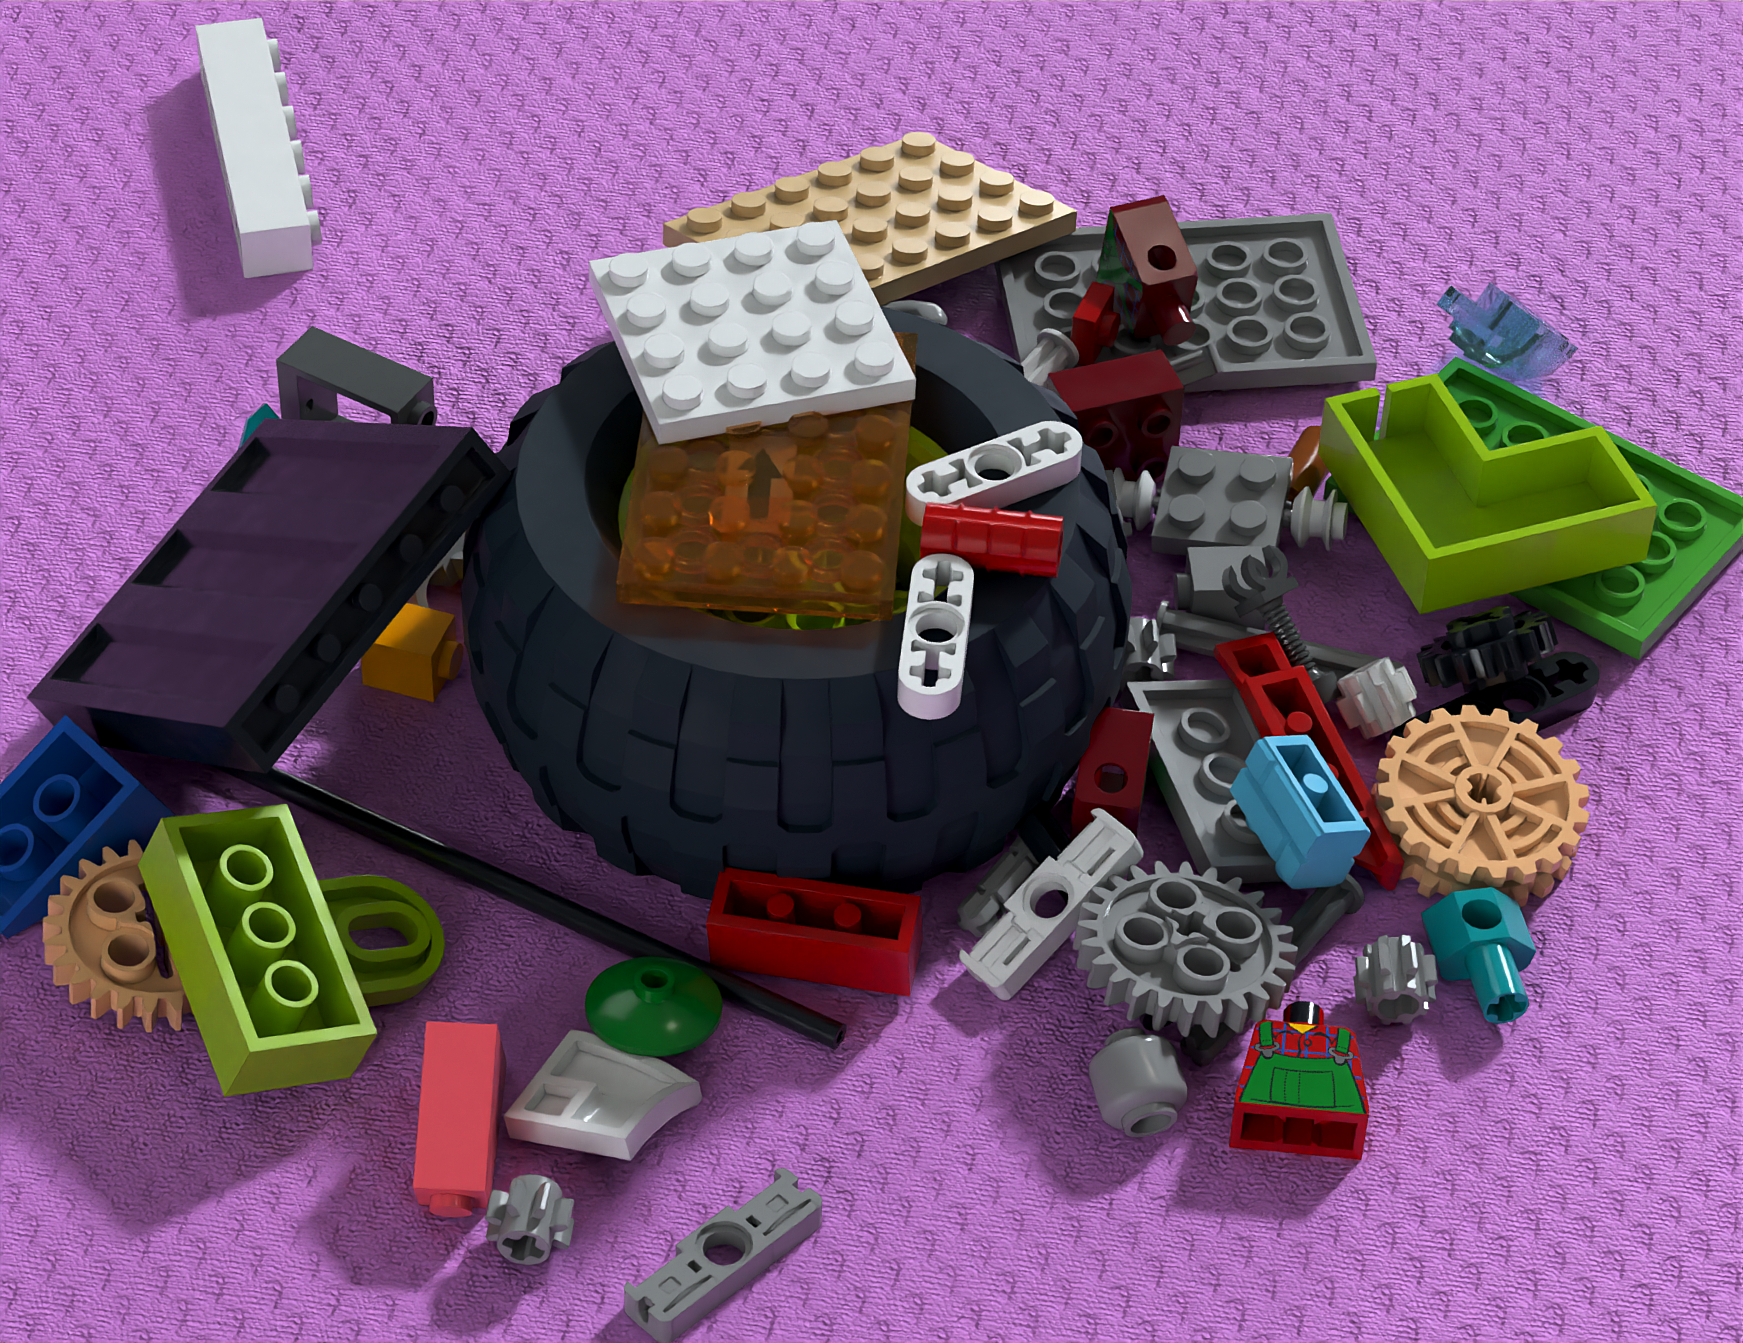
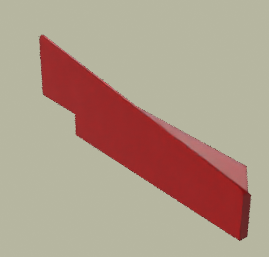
(1288, 704)

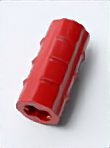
(994, 538)

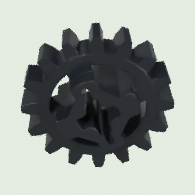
(1487, 649)

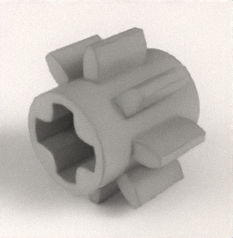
(1147, 653)
(529, 1219)

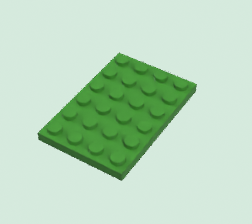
(1691, 537)

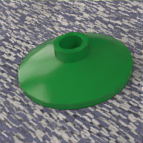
(653, 1006)

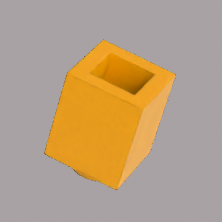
(414, 654)

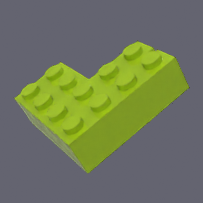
(1476, 519)

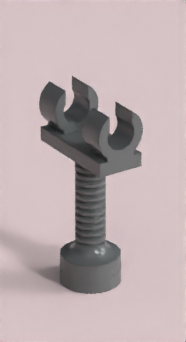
(1268, 599)

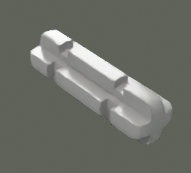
(981, 907)

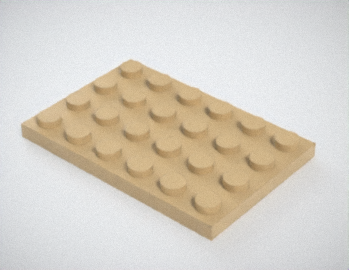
(905, 209)

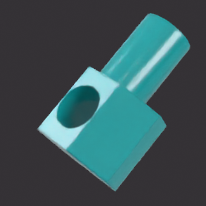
(1483, 940)

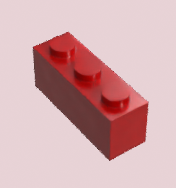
(815, 931)

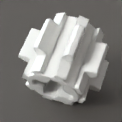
(1376, 697)

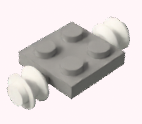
(1227, 502)

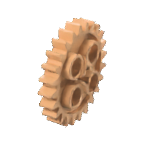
(106, 947)

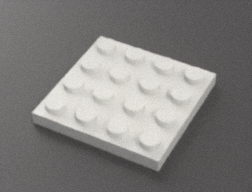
(750, 330)

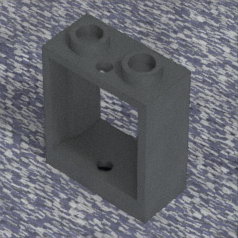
(325, 365)

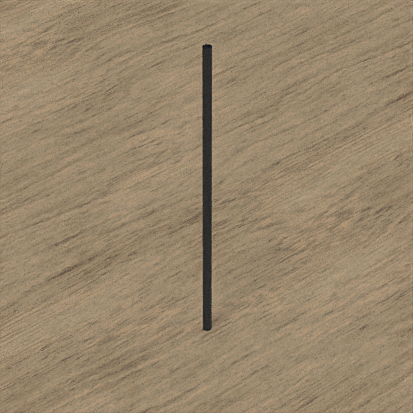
(537, 899)

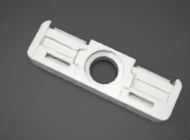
(1024, 941)

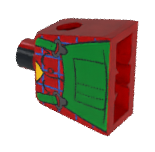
(1301, 1088)

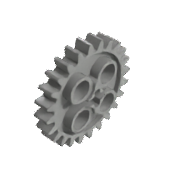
(1185, 948)

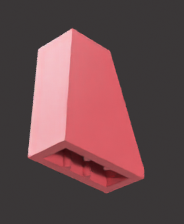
(459, 1116)

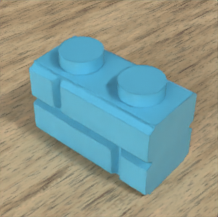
(1299, 812)

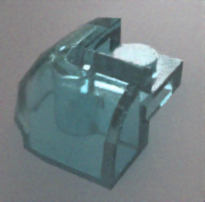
(1504, 334)

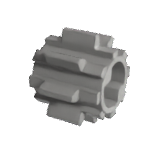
(1395, 979)

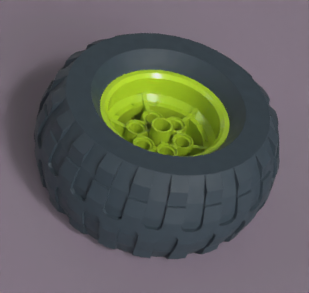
(780, 733)

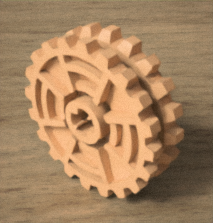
(1481, 804)

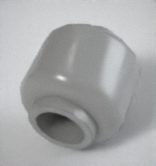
(1138, 1082)

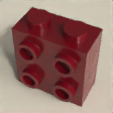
(1126, 410)

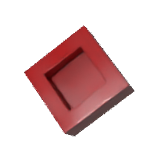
(1095, 323)

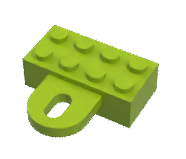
(272, 948)

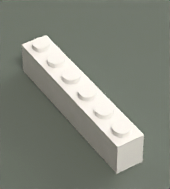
(255, 148)

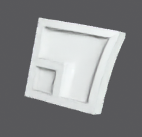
(599, 1098)

